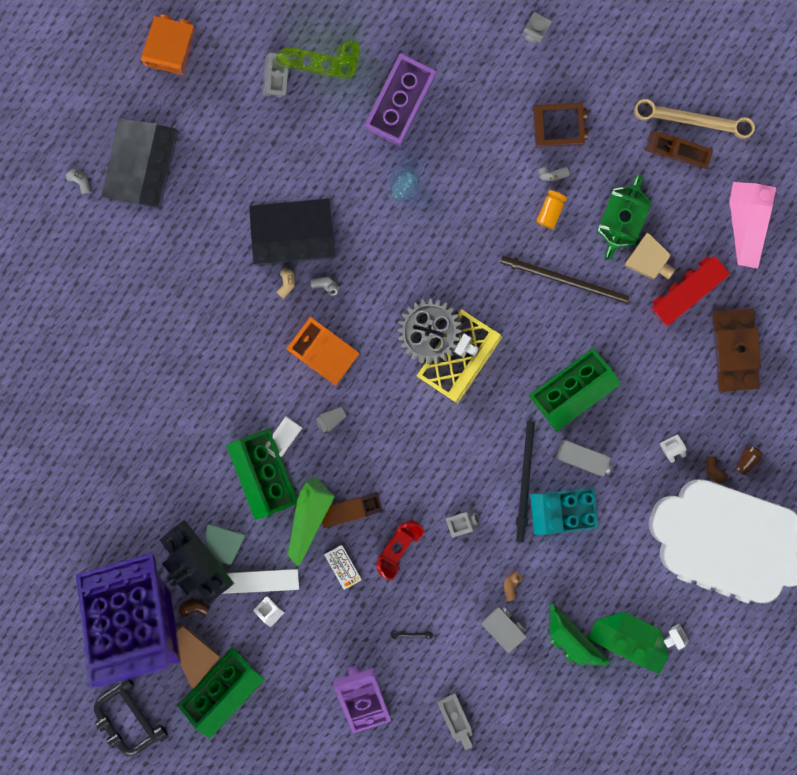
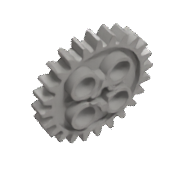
(424, 348)

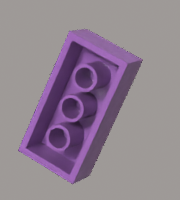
(400, 100)

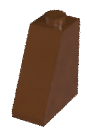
(352, 510)

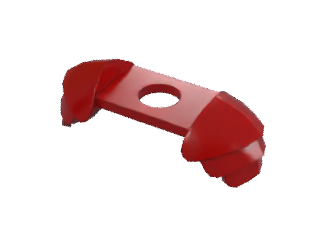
(388, 560)

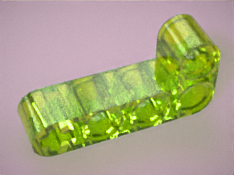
(316, 60)

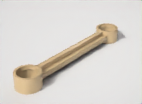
(694, 119)

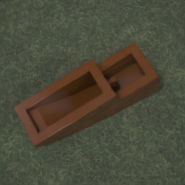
(679, 149)

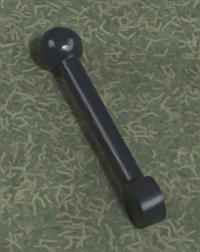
(394, 634)

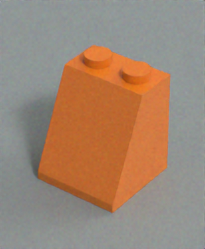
(168, 44)

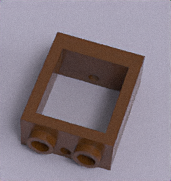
(539, 128)

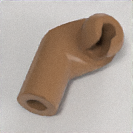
(510, 583)

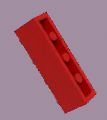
(690, 291)

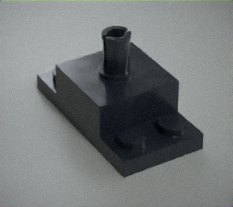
(193, 564)

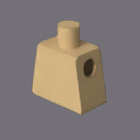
(650, 259)

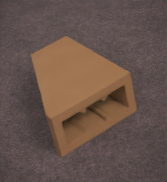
(195, 655)

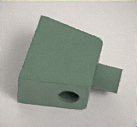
(223, 543)

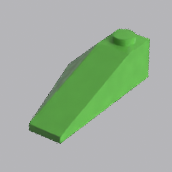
(309, 513)

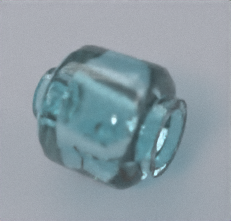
(404, 185)

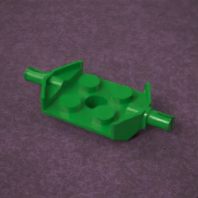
(624, 233)

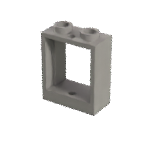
(584, 458)

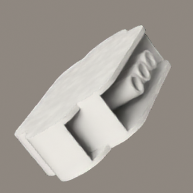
(727, 541)

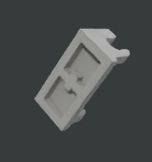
(274, 77)

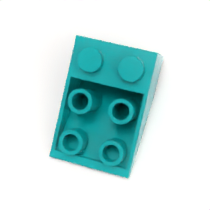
(564, 511)

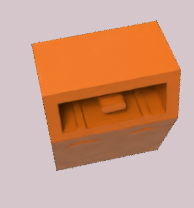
(322, 351)

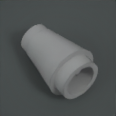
(328, 420)

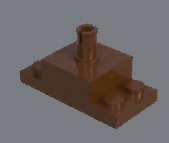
(736, 350)

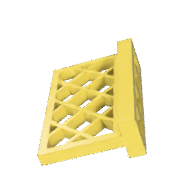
(472, 368)

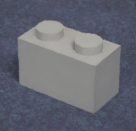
(504, 629)

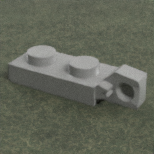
(456, 719)

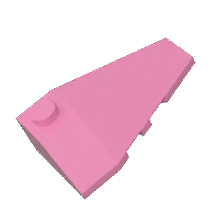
(750, 213)

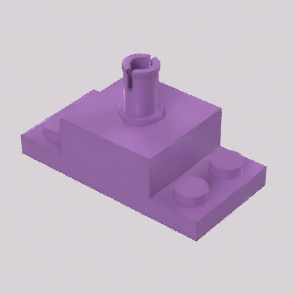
(361, 699)

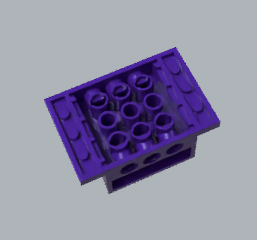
(126, 621)

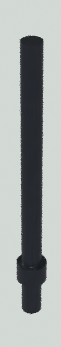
(521, 520)

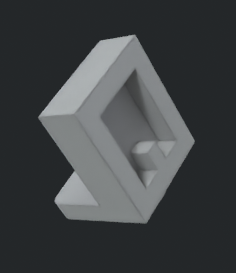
(536, 28)
(463, 523)

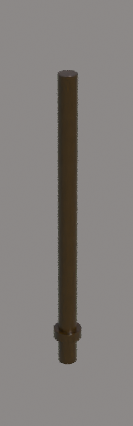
(515, 263)

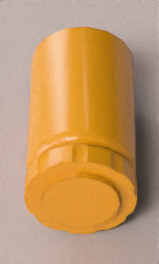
(551, 209)

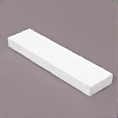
(264, 581)

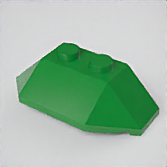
(572, 640)
(631, 640)

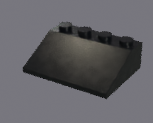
(140, 163)
(291, 232)

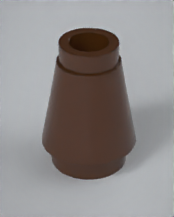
(749, 459)

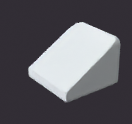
(268, 611)

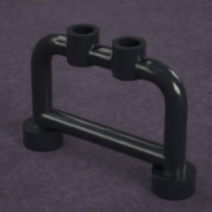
(115, 739)

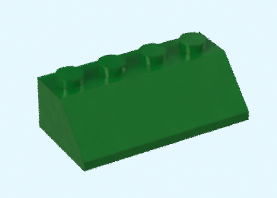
(575, 389)
(261, 474)
(220, 693)

